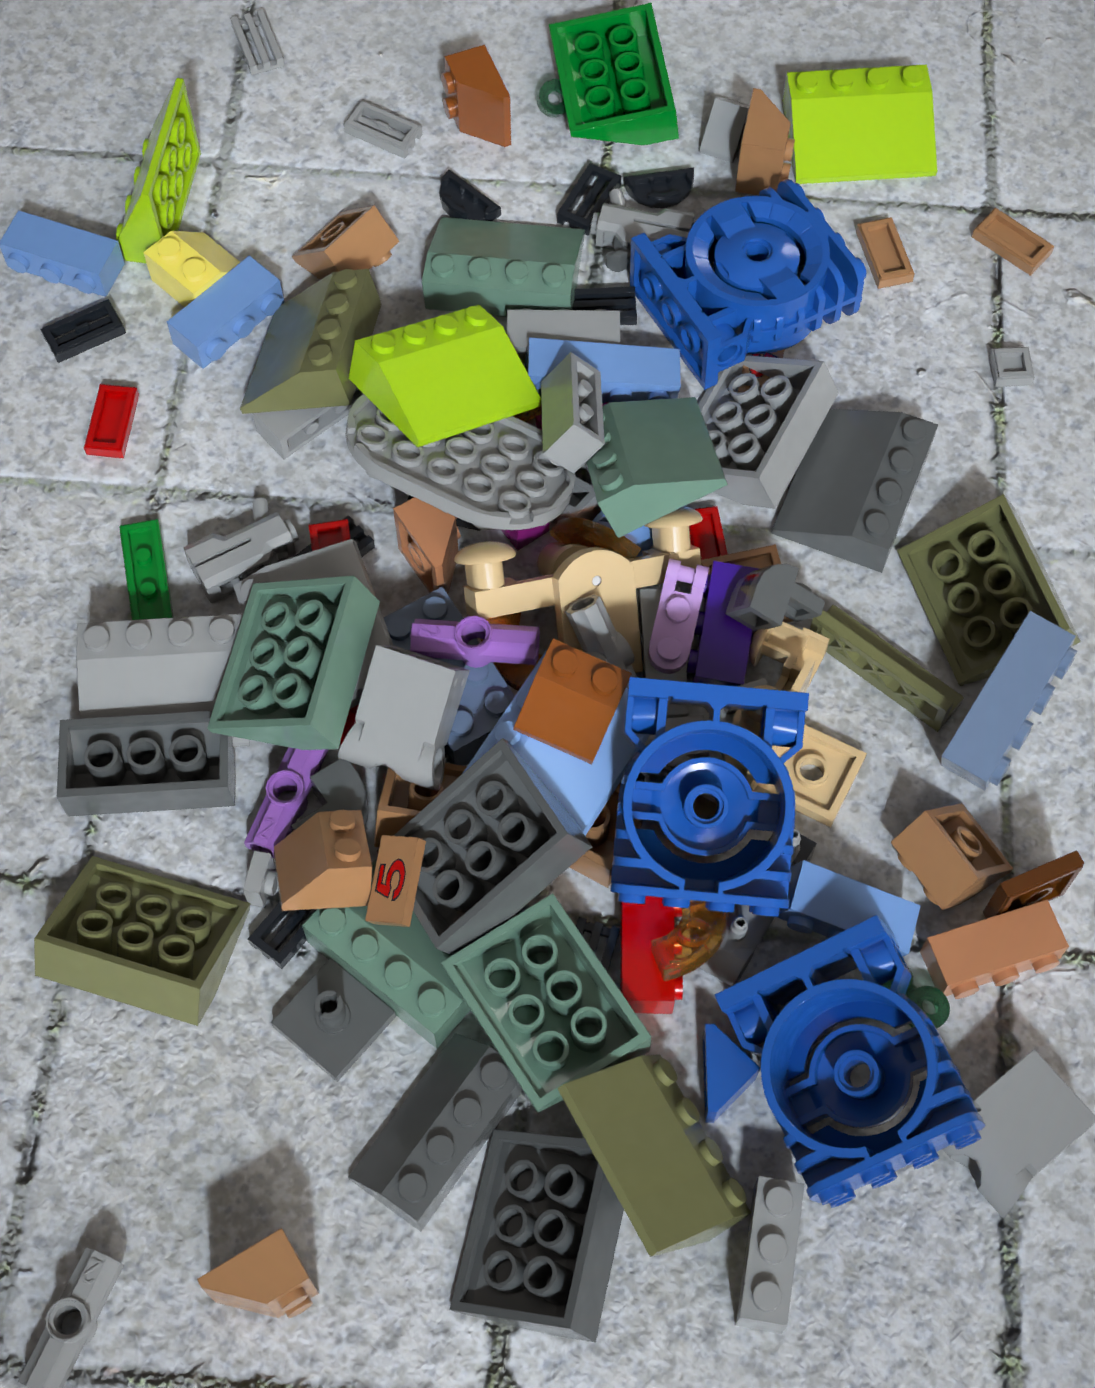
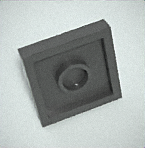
(333, 1019)

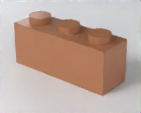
(994, 950)

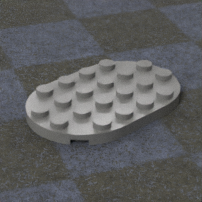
(480, 476)

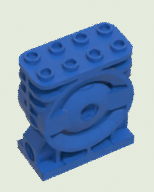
(755, 294)
(759, 871)
(829, 1159)

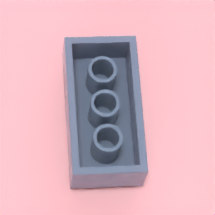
(485, 690)
(1008, 700)

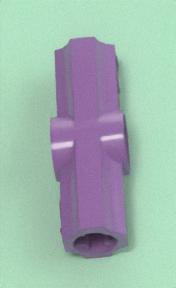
(500, 643)
(275, 815)

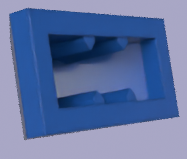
(725, 1072)

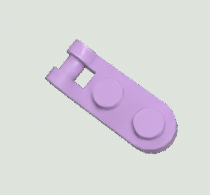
(676, 617)

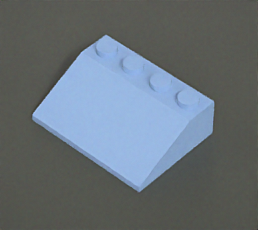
(575, 783)

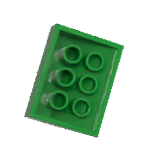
(615, 77)

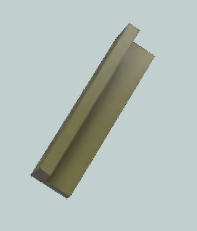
(887, 668)

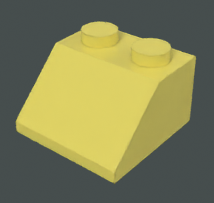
(187, 264)

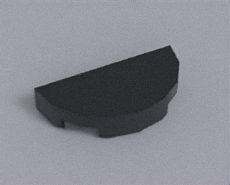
(660, 188)
(464, 201)

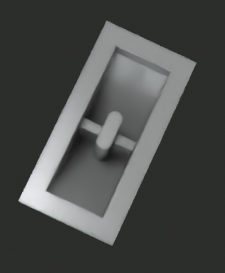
(724, 129)

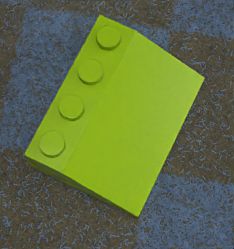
(861, 124)
(163, 177)
(443, 375)

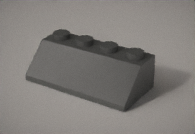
(143, 764)
(438, 1130)

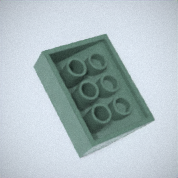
(501, 266)
(652, 461)
(296, 662)
(394, 965)
(546, 1002)

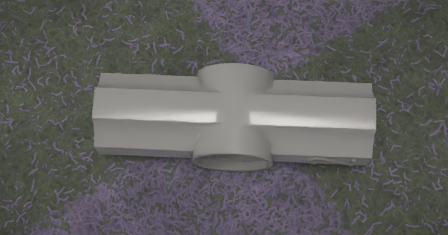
(598, 634)
(84, 1293)

